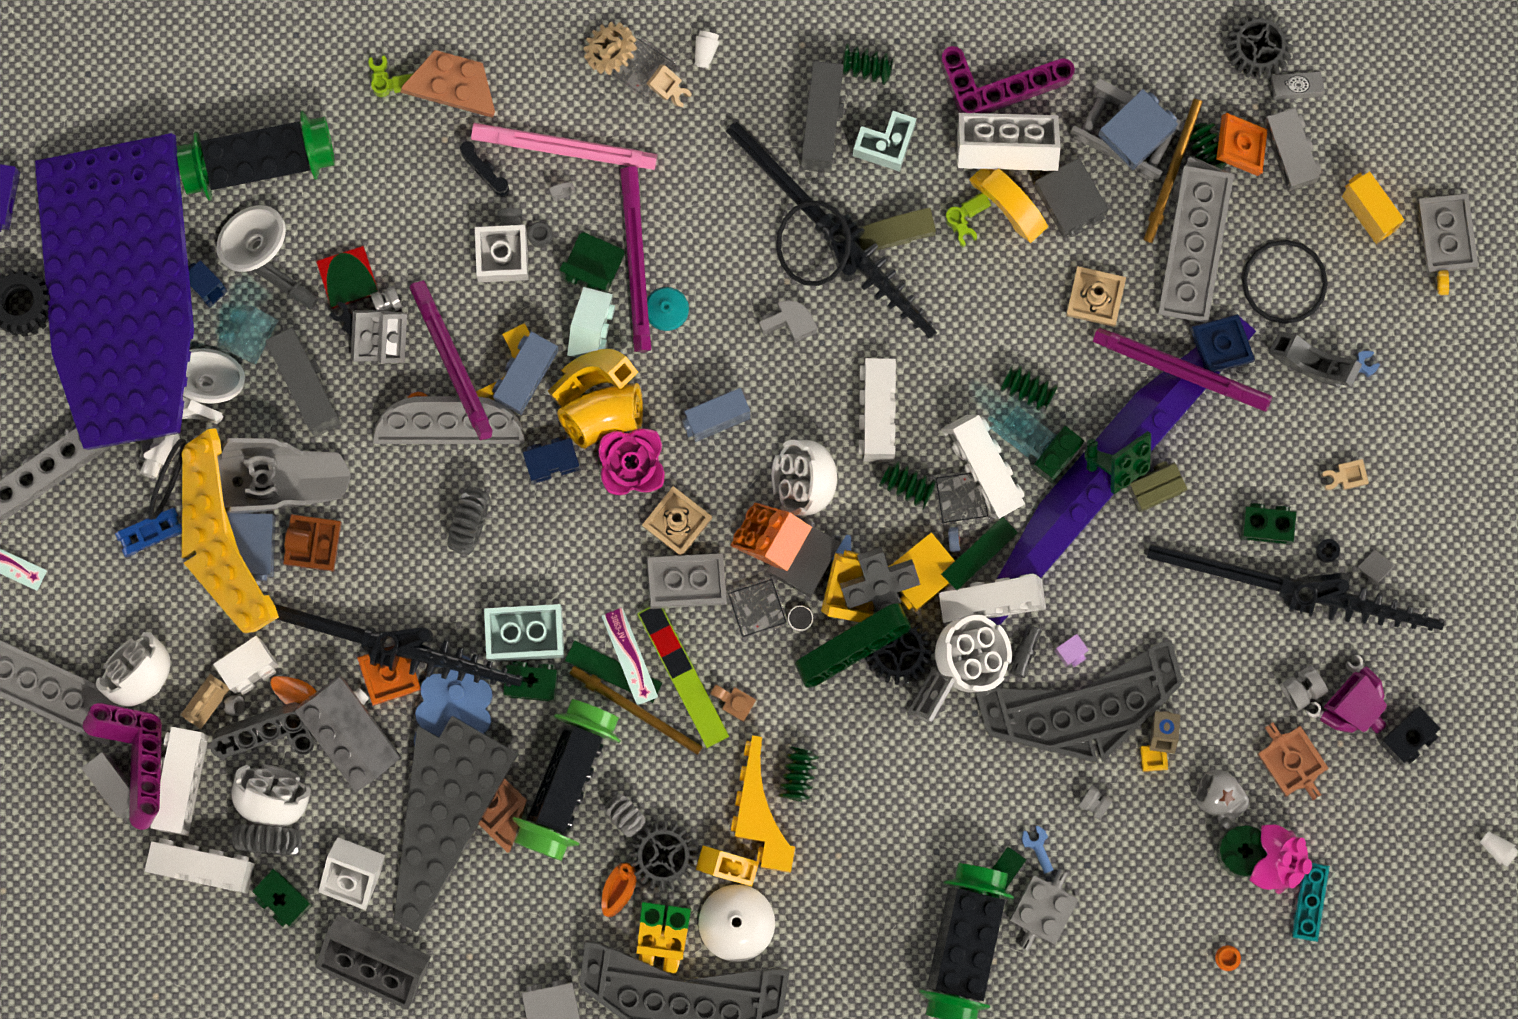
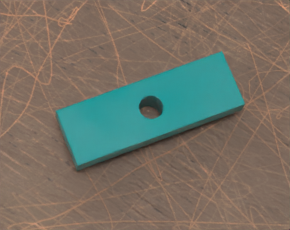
(1308, 918)

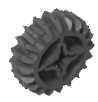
(1268, 49)
(468, 520)
(266, 840)
(644, 868)

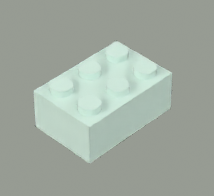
(524, 633)

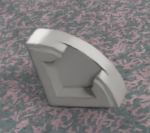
(561, 191)

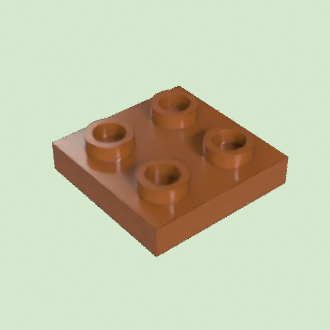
(312, 543)

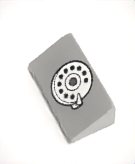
(1297, 85)

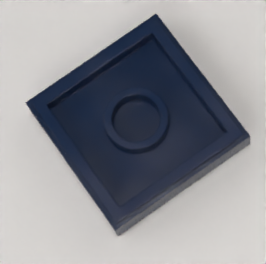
(1222, 344)

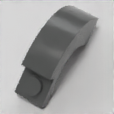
(1313, 362)

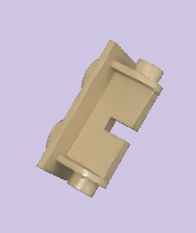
(205, 701)

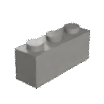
(1292, 149)

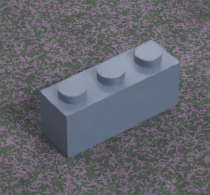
(525, 372)

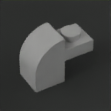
(794, 316)

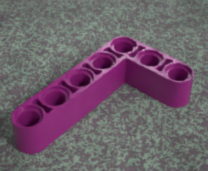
(1000, 87)
(144, 734)

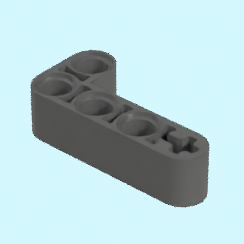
(262, 734)

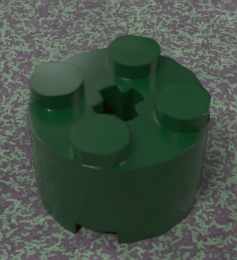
(1228, 850)

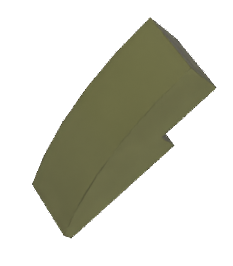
(898, 230)

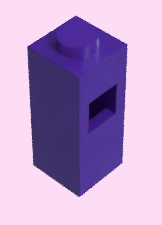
(8, 188)

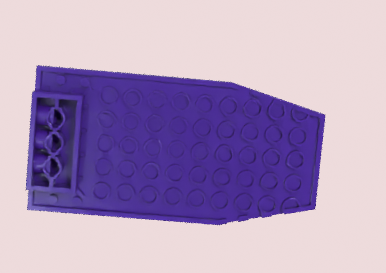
(118, 287)

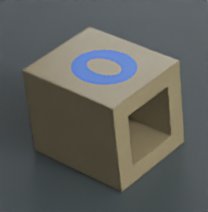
(1165, 732)

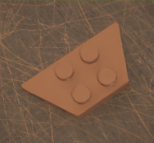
(452, 82)
(499, 815)

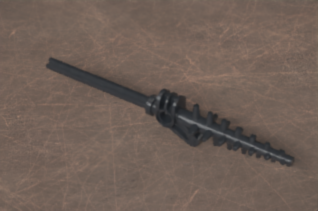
(830, 227)
(1326, 589)
(408, 645)

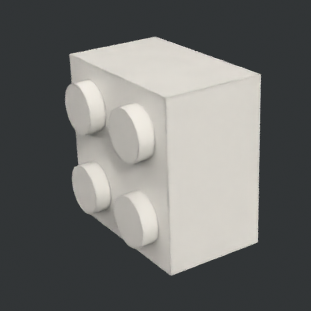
(501, 253)
(246, 666)

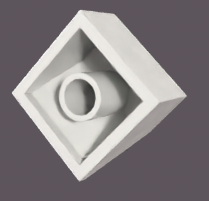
(351, 873)

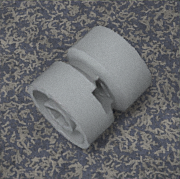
(1297, 694)

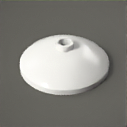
(251, 238)
(213, 376)
(733, 942)

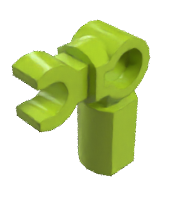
(380, 81)
(956, 216)

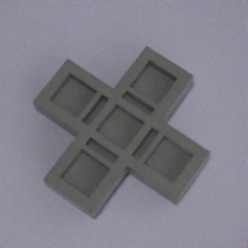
(879, 581)

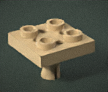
(1107, 286)
(675, 504)

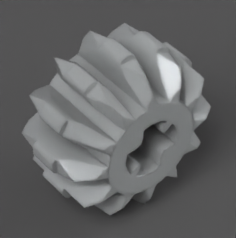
(624, 815)

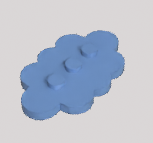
(454, 698)

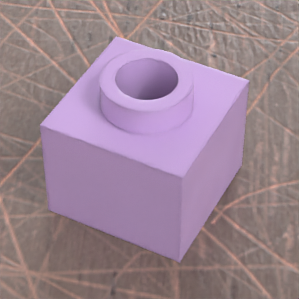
(1072, 651)

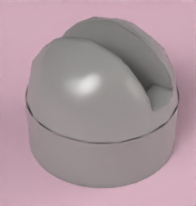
(239, 705)

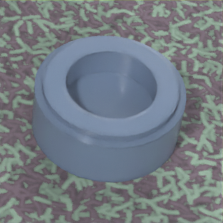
(954, 539)

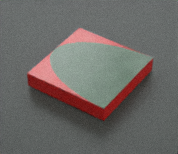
(347, 277)

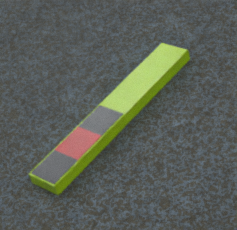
(683, 676)

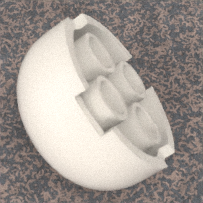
(816, 477)
(973, 653)
(150, 671)
(260, 806)

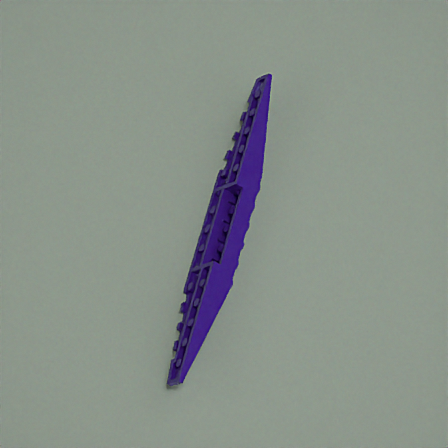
(1084, 493)

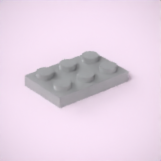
(1447, 233)
(686, 581)

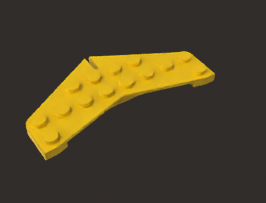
(210, 536)

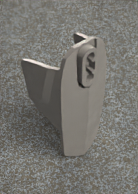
(278, 475)

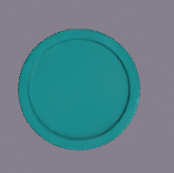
(667, 308)

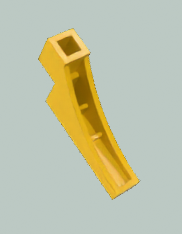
(754, 815)

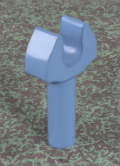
(1368, 371)
(1038, 847)

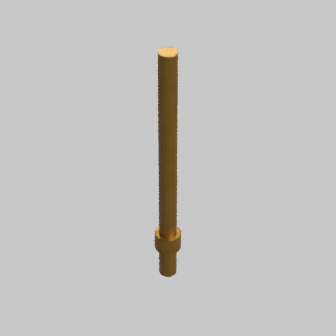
(1156, 217)
(594, 683)

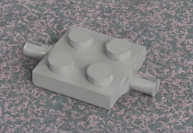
(1043, 910)

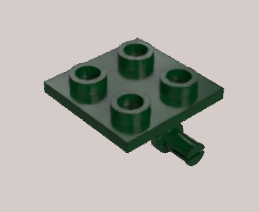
(1125, 464)

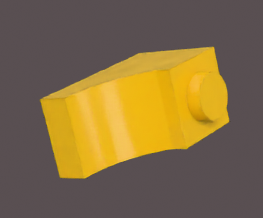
(727, 865)

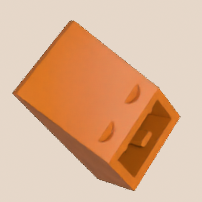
(771, 535)

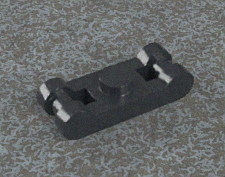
(484, 170)

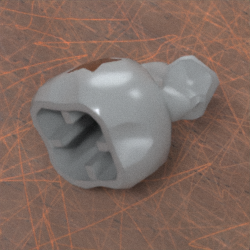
(1222, 796)

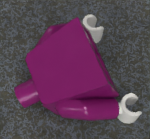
(1356, 703)

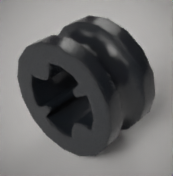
(1333, 556)

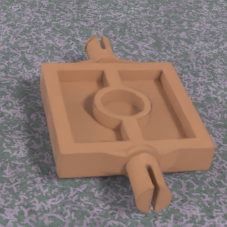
(1292, 761)

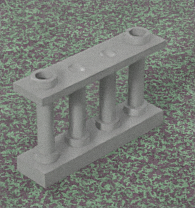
(1108, 93)

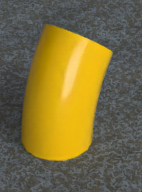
(601, 413)

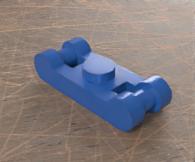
(149, 532)

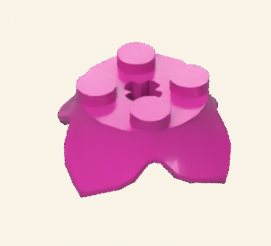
(645, 475)
(1285, 860)

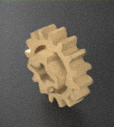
(610, 48)

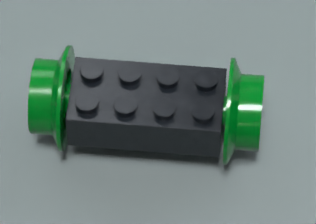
(255, 155)
(966, 942)

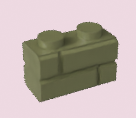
(1157, 486)

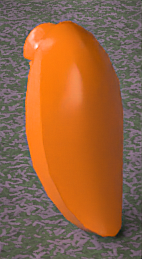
(291, 689)
(618, 889)

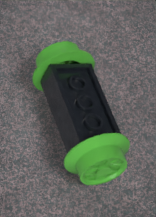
(565, 779)

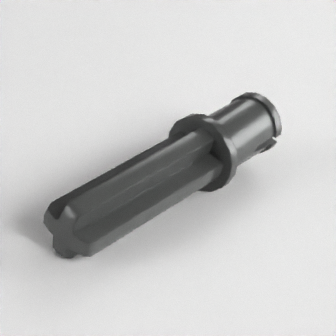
(288, 285)

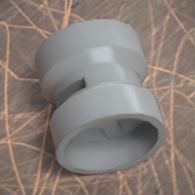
(387, 300)
(1095, 802)

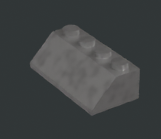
(347, 733)
(372, 961)

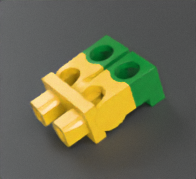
(663, 943)

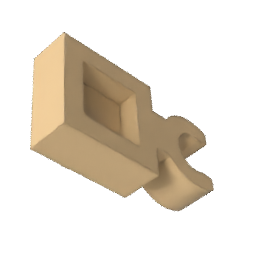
(666, 84)
(1349, 475)

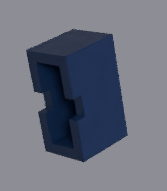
(205, 284)
(551, 458)

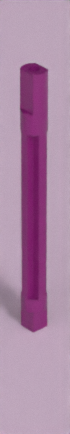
(635, 255)
(451, 359)
(1183, 369)

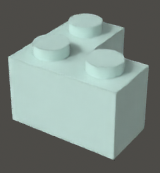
(886, 148)
(589, 324)

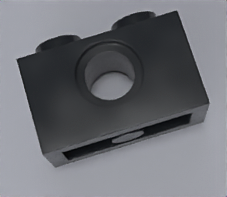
(1396, 743)

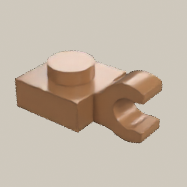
(736, 703)

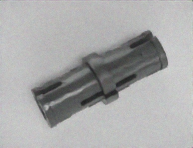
(1025, 651)

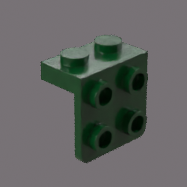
(592, 263)

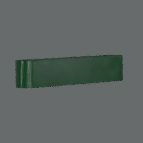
(852, 645)

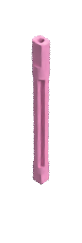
(563, 146)

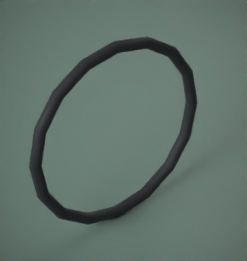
(847, 246)
(1276, 319)
(153, 515)

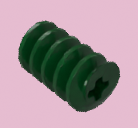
(867, 64)
(1205, 144)
(1028, 388)
(908, 484)
(798, 774)

